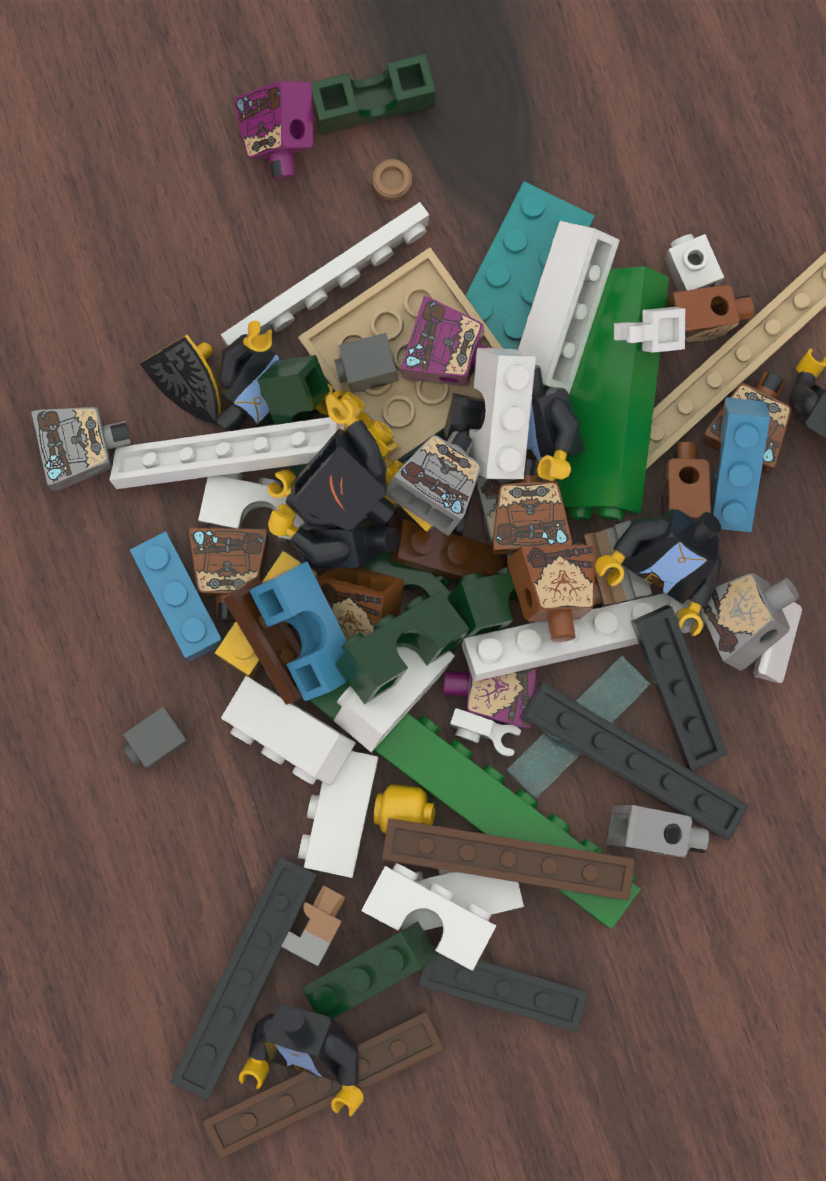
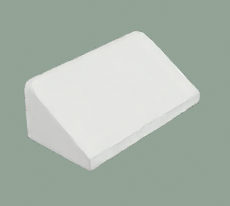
(774, 661)

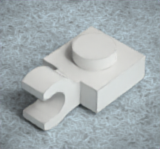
(660, 331)
(473, 727)

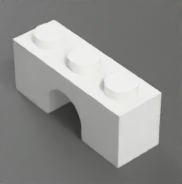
(507, 386)
(230, 499)
(464, 930)

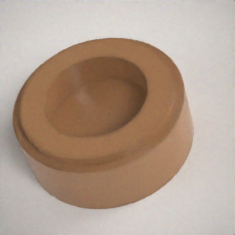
(392, 180)

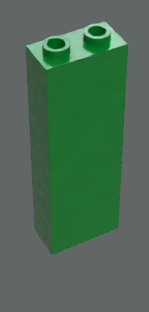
(614, 402)

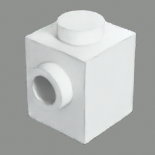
(693, 263)

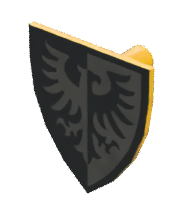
(186, 377)

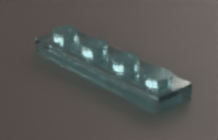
(606, 698)

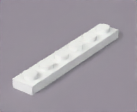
(340, 271)
(221, 453)
(532, 647)

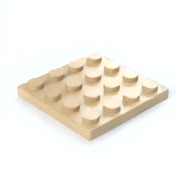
(391, 306)

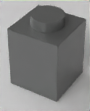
(366, 363)
(154, 739)

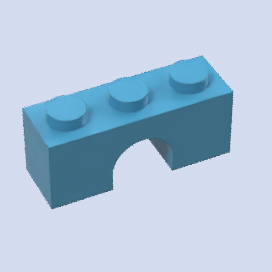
(740, 463)
(176, 596)
(298, 600)

